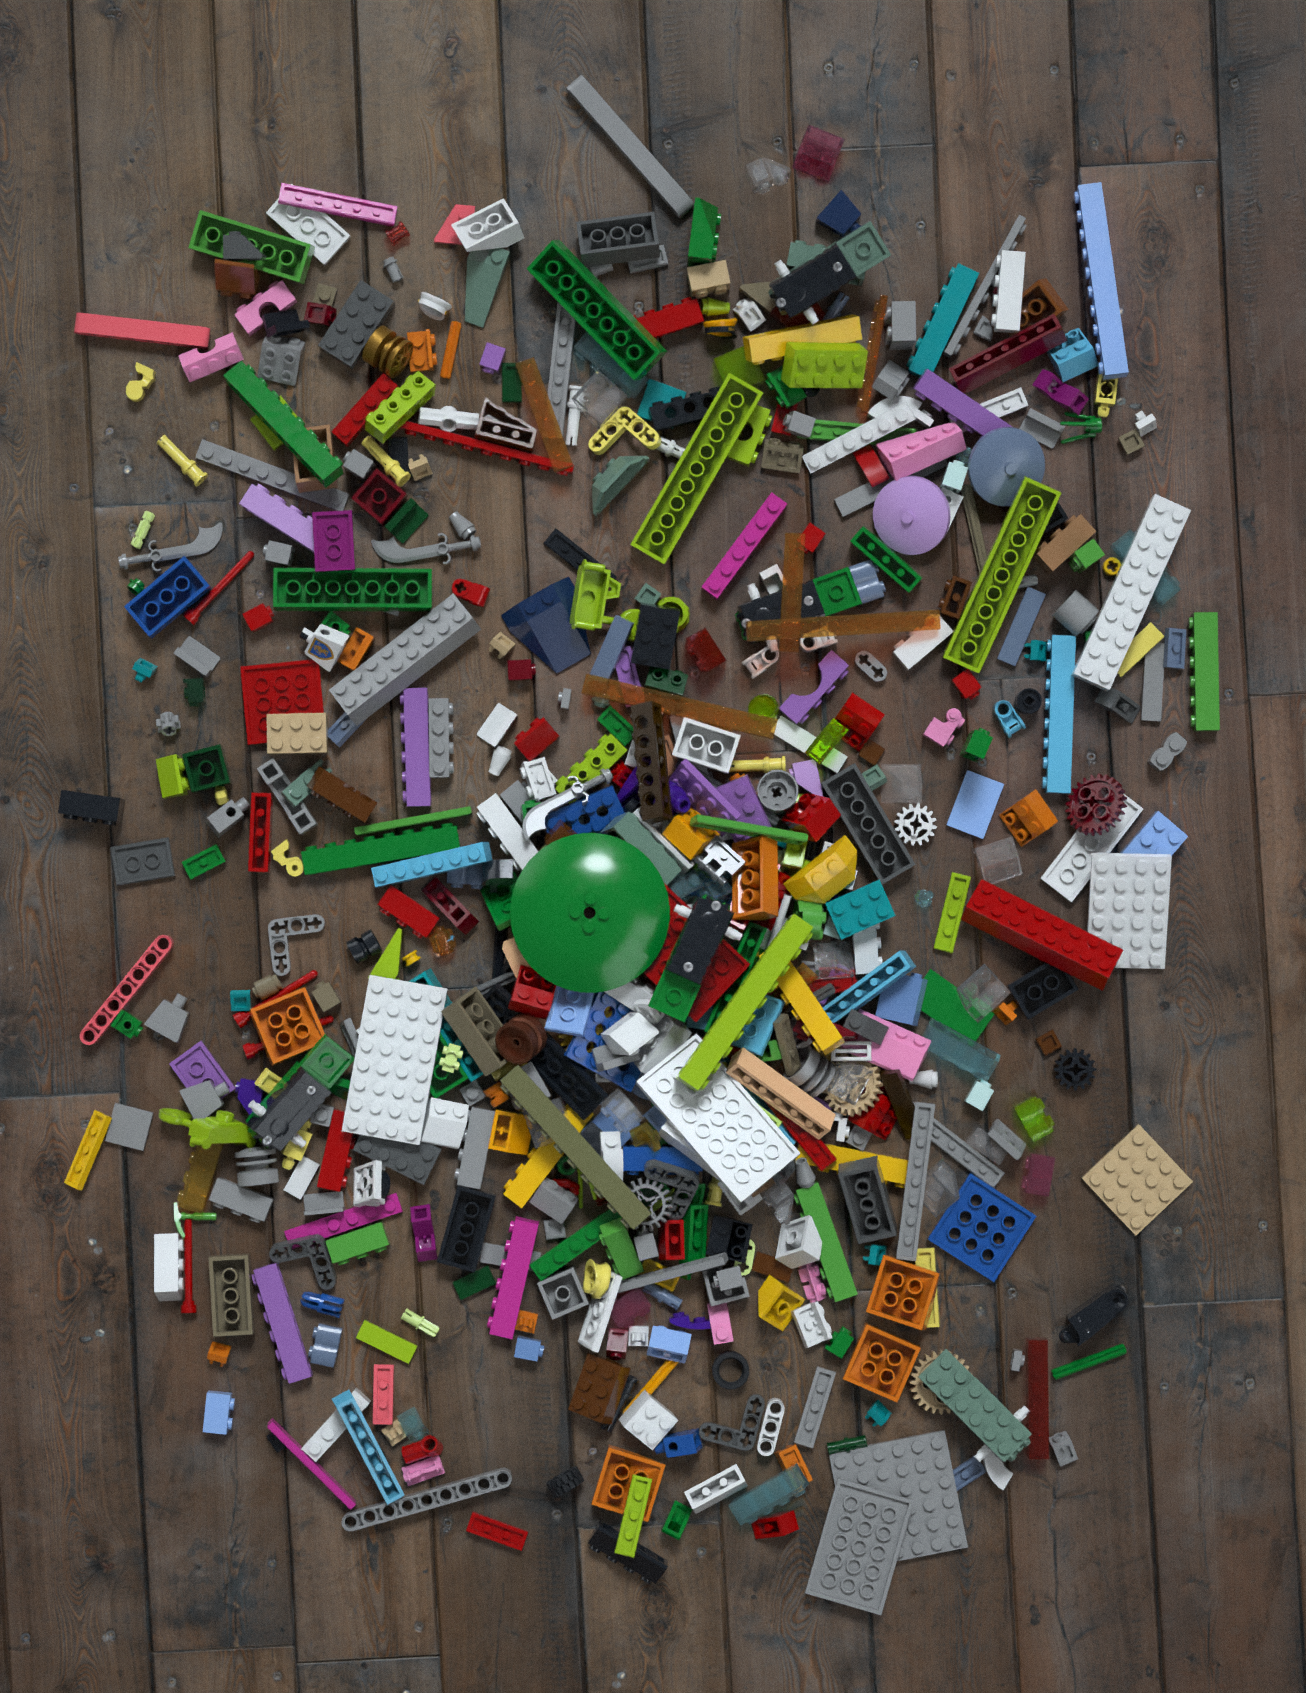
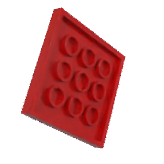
(279, 690)

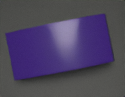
(682, 1320)

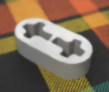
(867, 669)

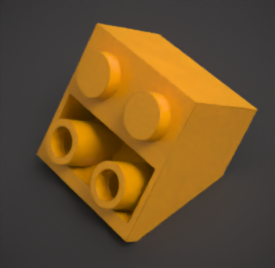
(687, 838)
(509, 1133)

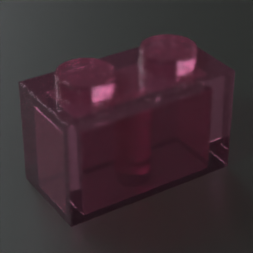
(1038, 1174)
(629, 1307)

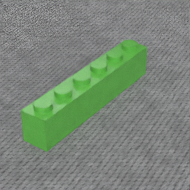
(1204, 671)
(832, 1257)

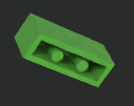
(1085, 556)
(358, 1243)
(620, 1249)

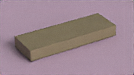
(787, 1044)

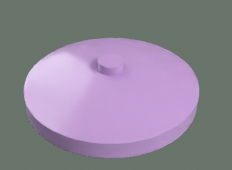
(911, 515)

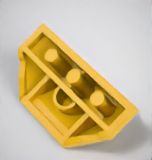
(825, 874)

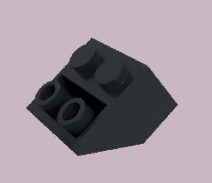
(730, 1237)

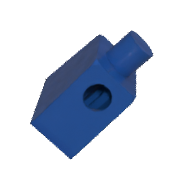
(687, 1442)

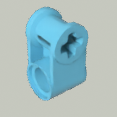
(1008, 719)

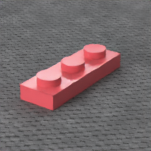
(383, 1394)

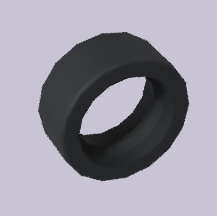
(730, 1355)

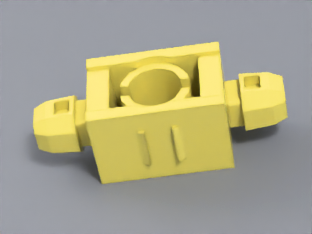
(1103, 410)
(294, 1151)

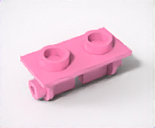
(815, 1290)
(422, 1470)

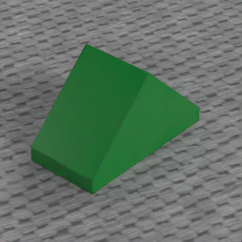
(676, 1520)

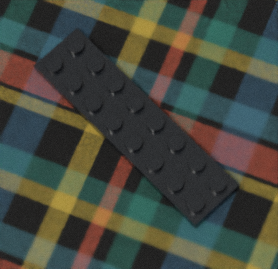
(559, 1072)

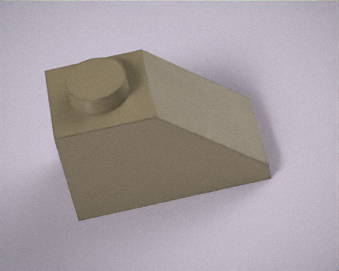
(759, 294)

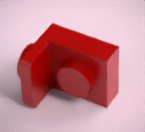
(620, 773)

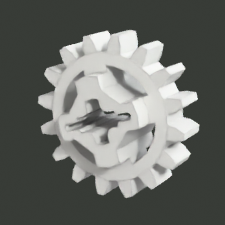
(923, 825)

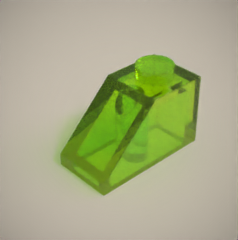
(826, 741)

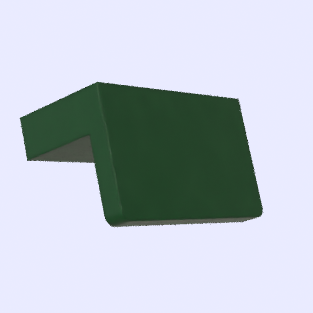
(406, 520)

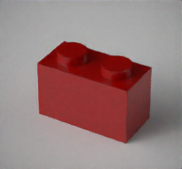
(671, 1240)

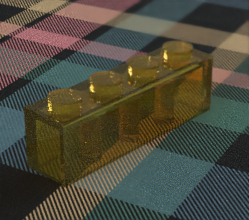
(199, 1177)

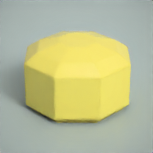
(221, 795)

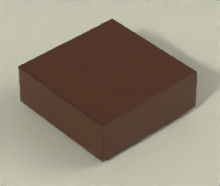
(871, 752)
(1048, 1042)

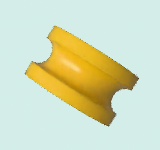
(1108, 571)
(411, 958)

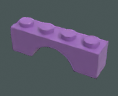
(797, 706)

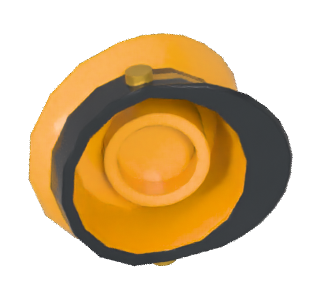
(721, 328)

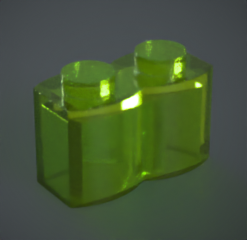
(1033, 1118)

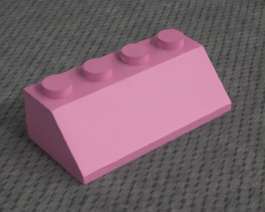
(899, 1049)

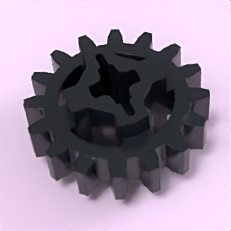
(1075, 1060)

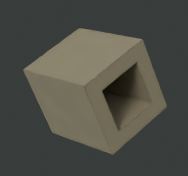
(326, 996)

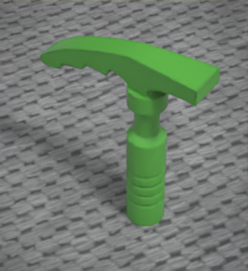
(195, 1216)

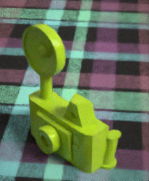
(591, 596)
(210, 1129)

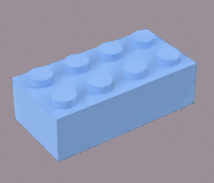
(1156, 837)

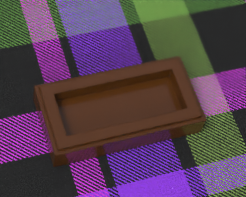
(769, 1265)

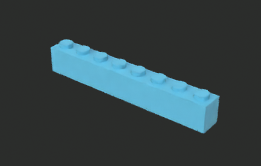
(1060, 714)

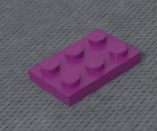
(333, 541)

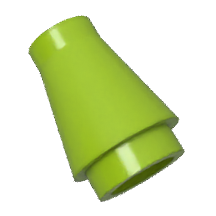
(713, 307)

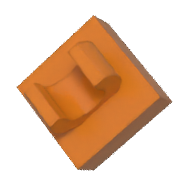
(1005, 1012)
(526, 1321)
(219, 1353)

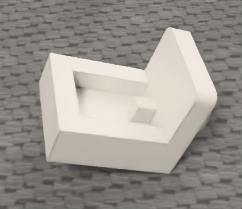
(842, 1129)

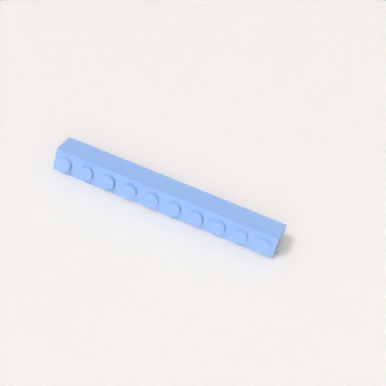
(1102, 281)

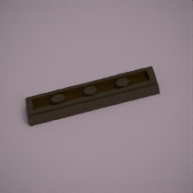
(900, 1099)

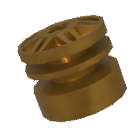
(387, 351)

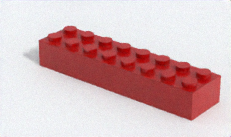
(1041, 934)

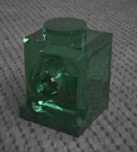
(195, 691)

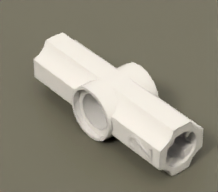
(448, 418)

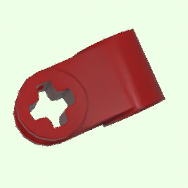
(474, 593)

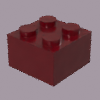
(379, 497)

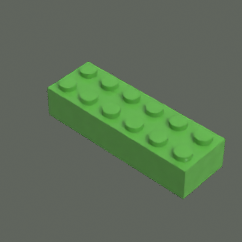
(284, 255)

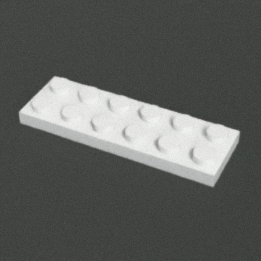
(1073, 864)

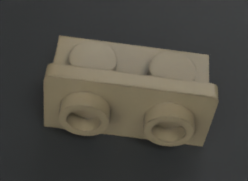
(782, 455)

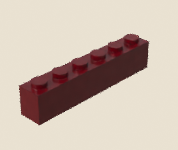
(1008, 354)

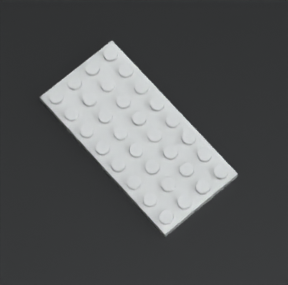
(394, 1059)
(720, 1124)

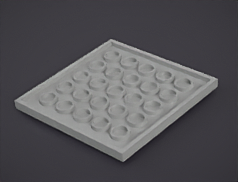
(918, 1470)

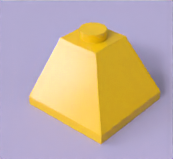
(777, 1302)

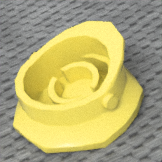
(596, 1278)

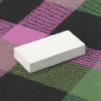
(301, 1177)

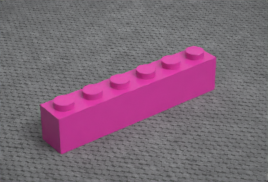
(744, 546)
(514, 1277)

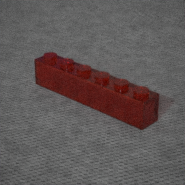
(1037, 1397)

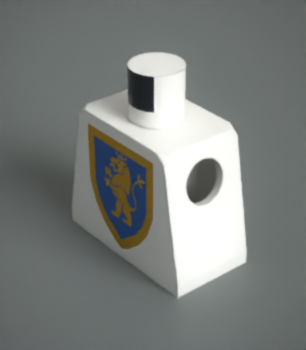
(324, 645)

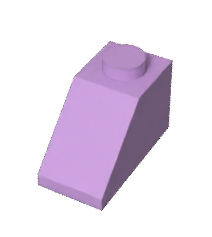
(807, 776)

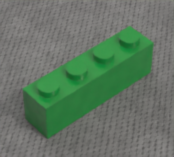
(886, 559)
(976, 745)

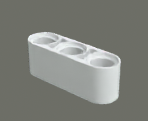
(765, 1435)

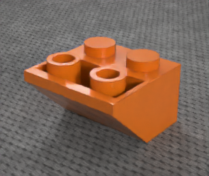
(1028, 818)

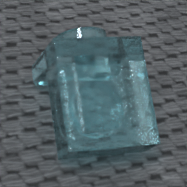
(412, 1424)

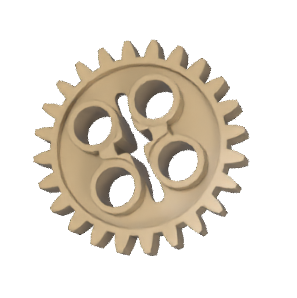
(864, 1100)
(923, 1393)

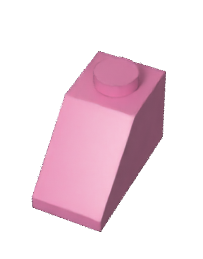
(720, 1323)

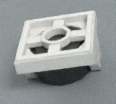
(370, 1184)

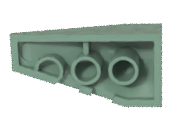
(483, 279)

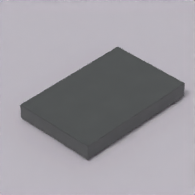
(142, 861)

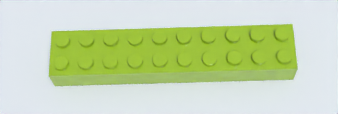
(697, 468)
(1001, 574)
(744, 1002)

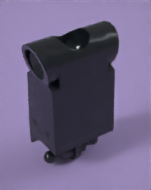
(1094, 1314)

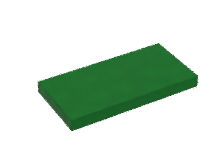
(944, 1005)

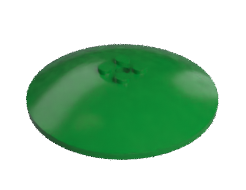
(628, 906)

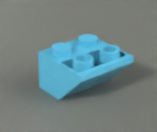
(1073, 356)

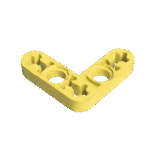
(622, 425)

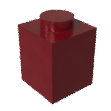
(521, 670)

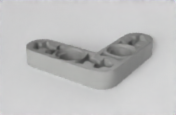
(282, 937)

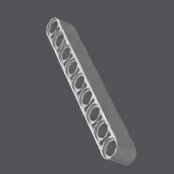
(630, 146)
(419, 1505)

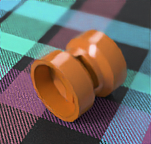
(496, 1094)

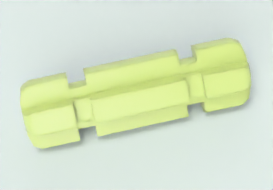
(142, 529)

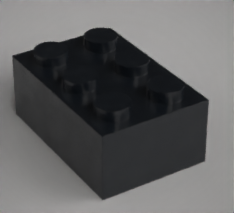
(655, 635)
(91, 807)
(1041, 989)

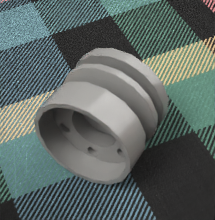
(785, 784)
(814, 1072)
(256, 1167)

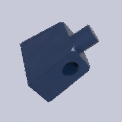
(840, 215)

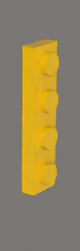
(88, 1150)

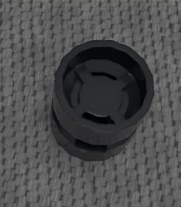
(1028, 701)
(364, 946)

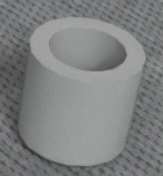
(1076, 613)

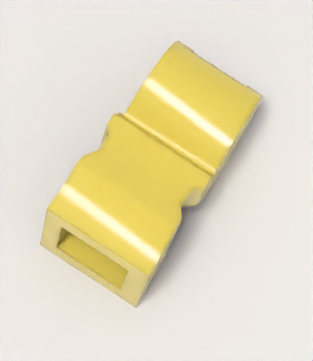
(135, 389)
(293, 865)

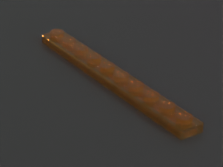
(842, 625)
(681, 706)

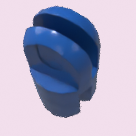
(323, 1303)

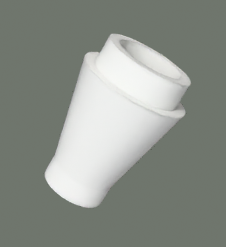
(499, 760)
(926, 1079)

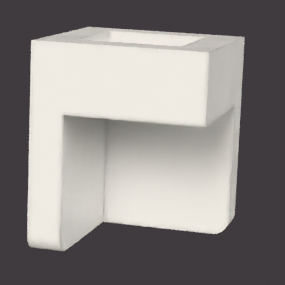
(772, 579)

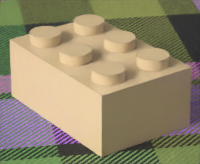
(297, 733)

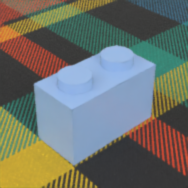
(669, 1344)
(217, 1412)

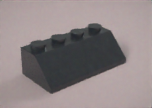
(645, 1562)

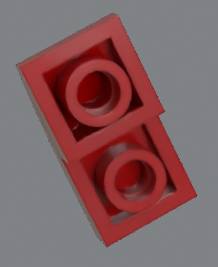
(870, 465)

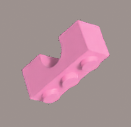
(250, 314)
(202, 364)

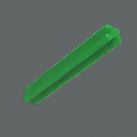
(1089, 1361)

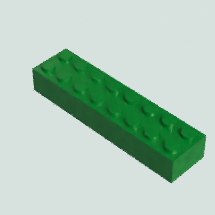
(596, 310)
(352, 589)

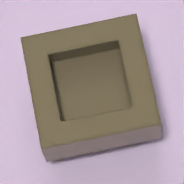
(325, 295)
(1131, 442)

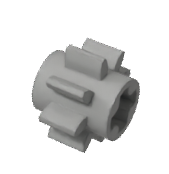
(168, 723)

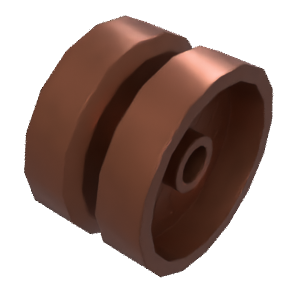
(521, 1038)

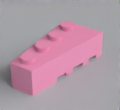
(920, 449)

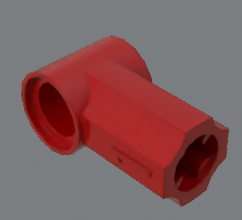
(420, 1449)

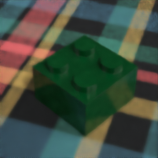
(207, 768)

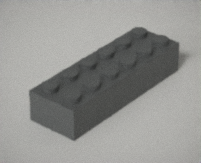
(868, 824)

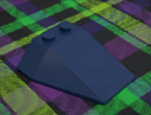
(545, 626)

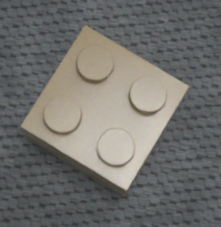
(708, 279)

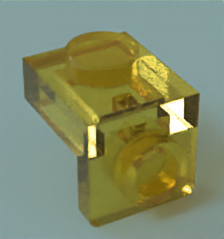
(644, 1133)

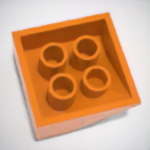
(287, 1026)
(903, 1292)
(881, 1362)
(616, 1477)

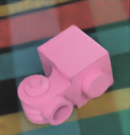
(942, 732)

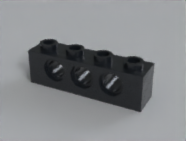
(662, 422)

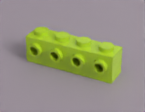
(399, 406)
(604, 756)

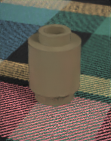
(267, 986)

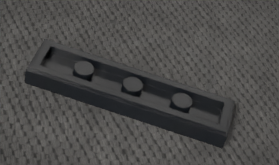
(569, 550)

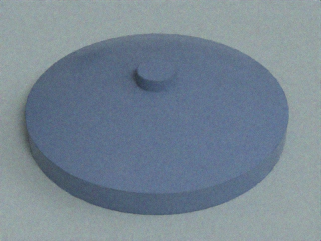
(1002, 461)

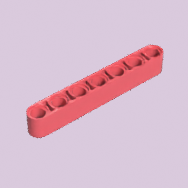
(142, 330)
(118, 995)

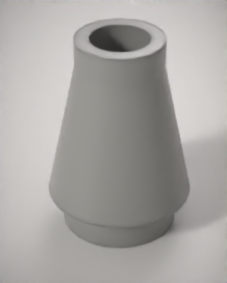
(462, 526)
(804, 1174)

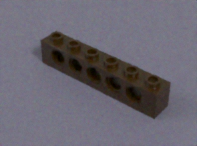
(658, 771)

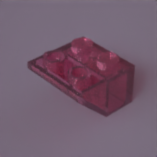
(818, 153)

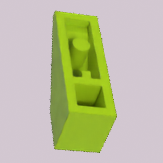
(389, 962)

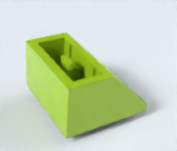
(172, 777)

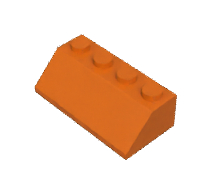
(757, 881)

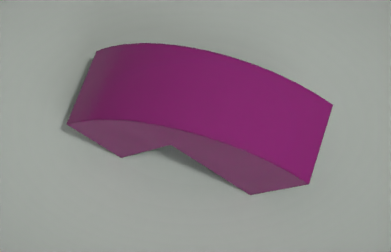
(1059, 392)
(424, 1232)

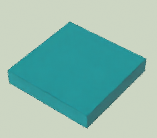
(657, 392)

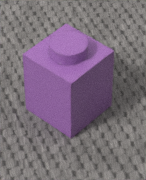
(492, 358)

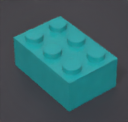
(859, 909)

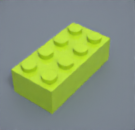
(824, 365)

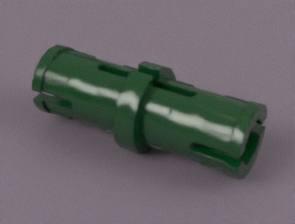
(847, 1444)

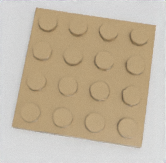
(1137, 1179)

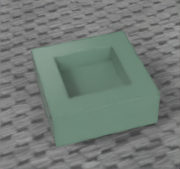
(648, 595)
(874, 777)

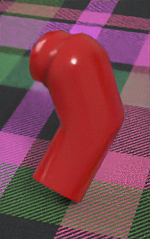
(569, 1184)

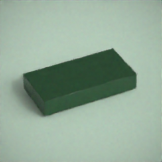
(511, 384)
(474, 1282)

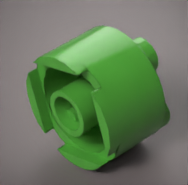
(813, 915)

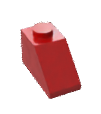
(775, 1525)

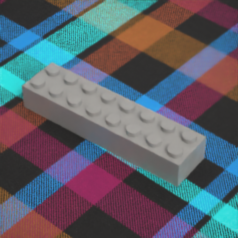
(405, 659)

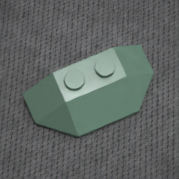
(614, 479)

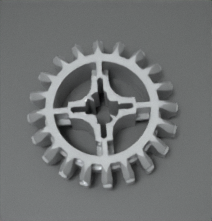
(661, 1195)

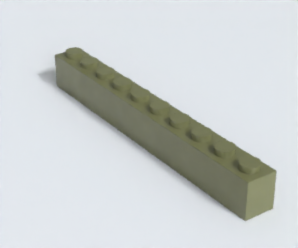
(575, 1146)

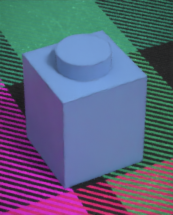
(528, 1348)

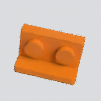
(422, 357)

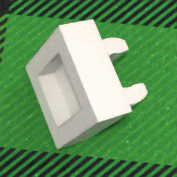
(1145, 424)
(638, 1335)

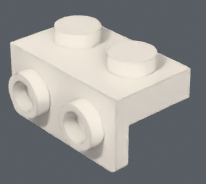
(538, 779)
(811, 1324)

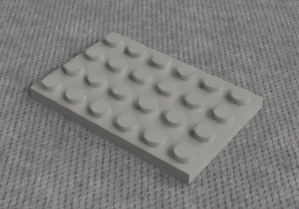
(859, 1546)

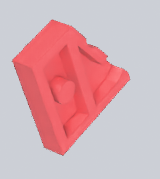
(446, 234)

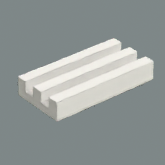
(868, 1051)

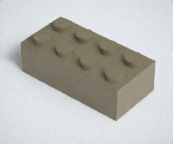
(476, 1028)
(231, 1294)

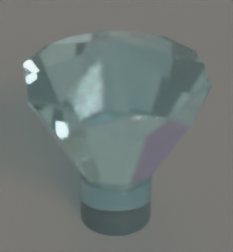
(964, 456)
(923, 898)

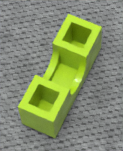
(744, 451)

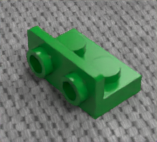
(785, 396)

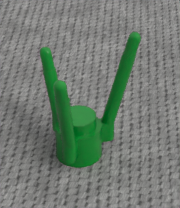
(1091, 425)

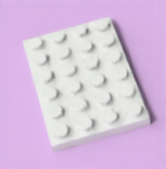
(1131, 905)

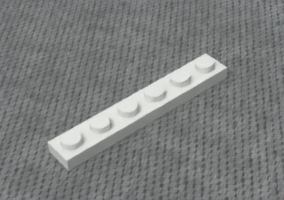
(858, 437)

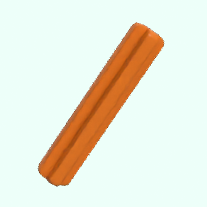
(450, 350)

